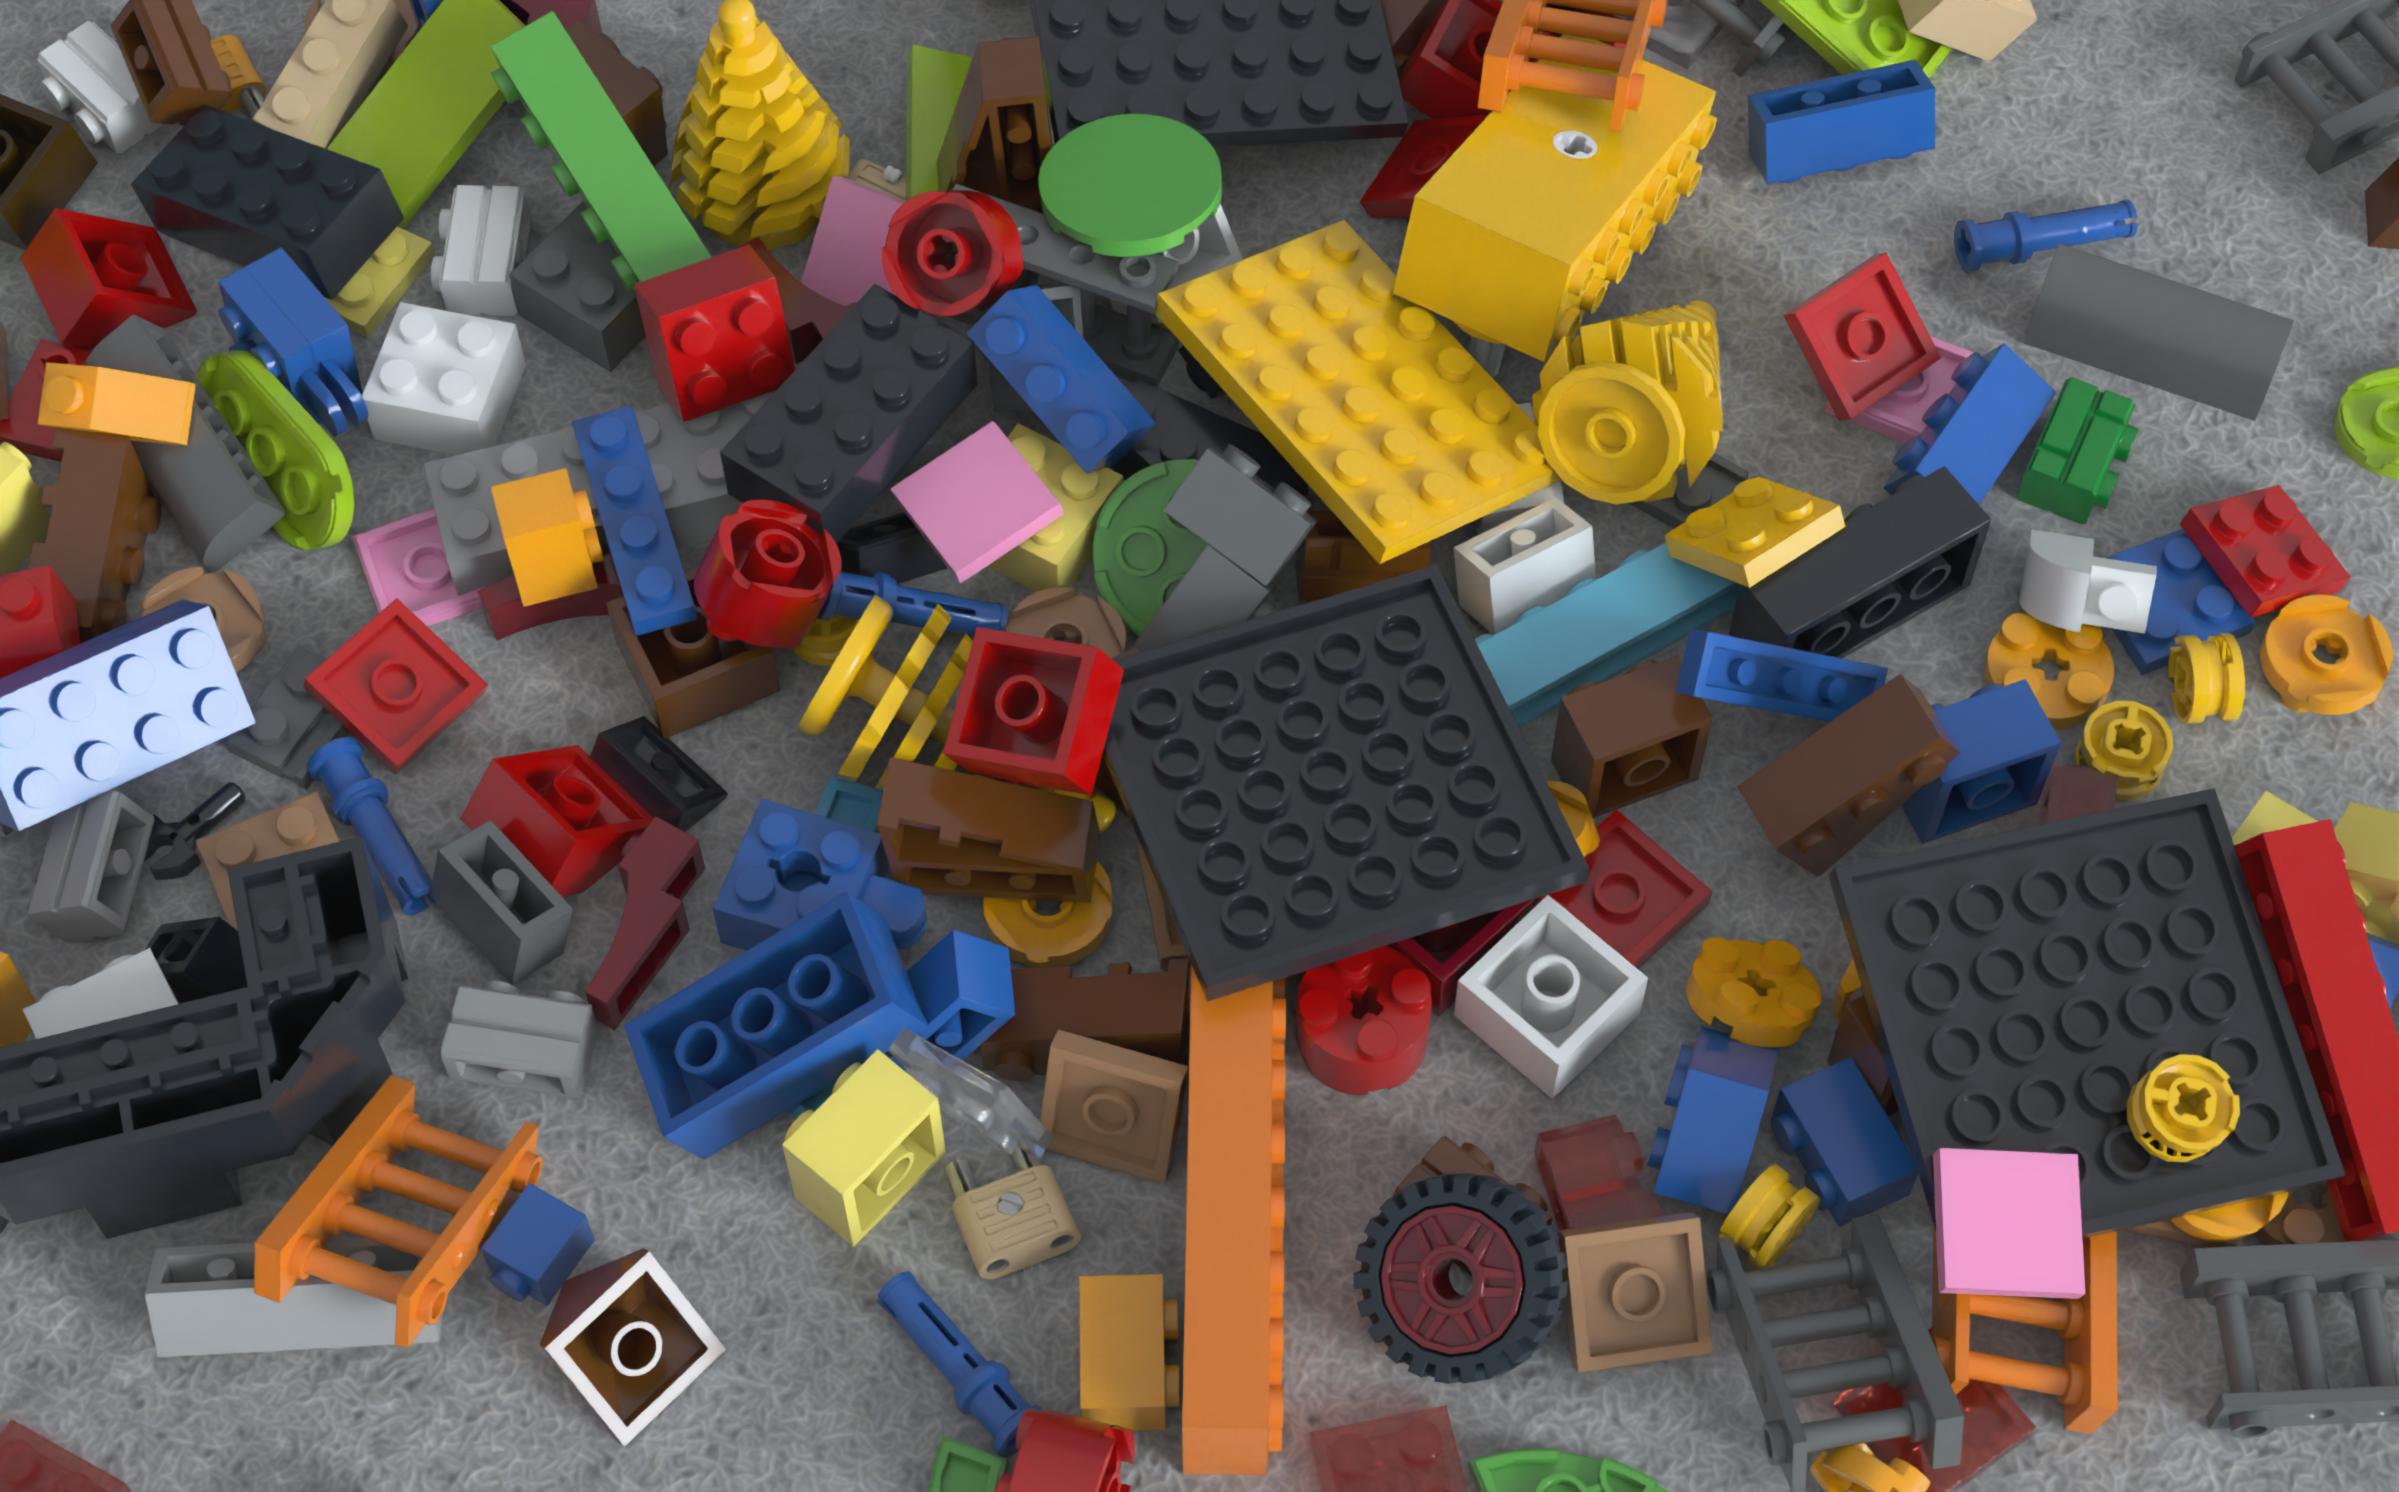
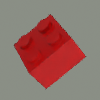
(715, 332)
(1034, 710)

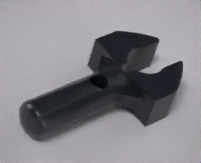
(182, 834)

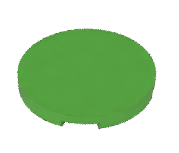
(1130, 184)
(1141, 548)

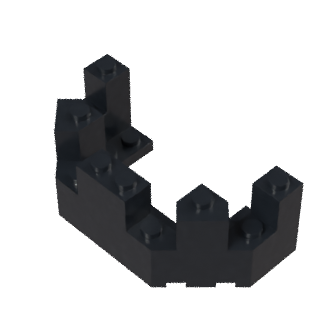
(168, 1102)

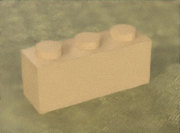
(332, 69)

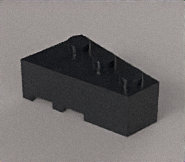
(1187, 432)

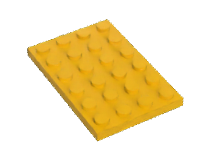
(1359, 389)

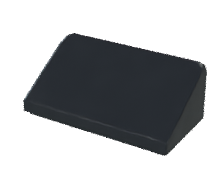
(888, 547)
(657, 773)

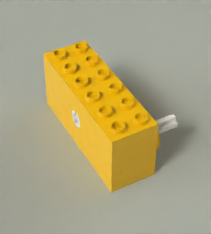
(1550, 209)

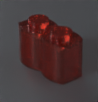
(1593, 1174)

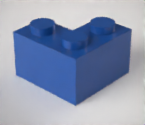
(1719, 1106)

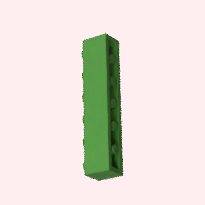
(594, 152)

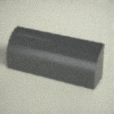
(2158, 331)
(210, 482)

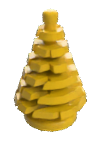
(755, 138)
(1633, 403)
(893, 695)

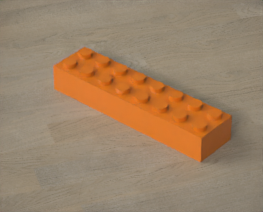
(1234, 1232)

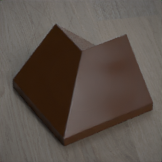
(628, 1341)

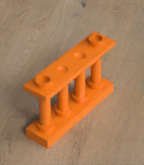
(1517, 40)
(361, 1164)
(2089, 1328)

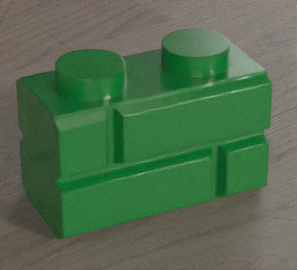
(2077, 450)

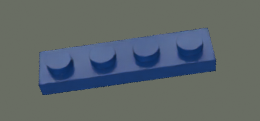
(634, 521)
(1774, 676)

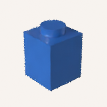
(536, 1246)

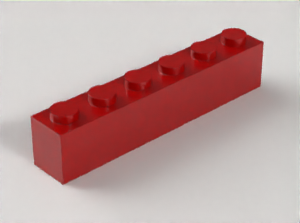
(2337, 1009)

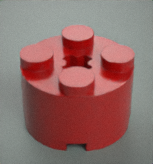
(921, 238)
(766, 575)
(1364, 1021)
(1068, 1454)

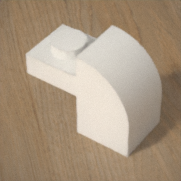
(2074, 588)

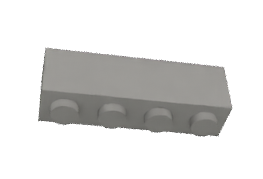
(207, 1304)

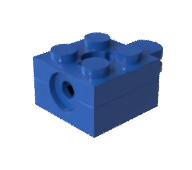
(296, 336)
(770, 891)

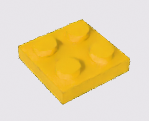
(1754, 531)

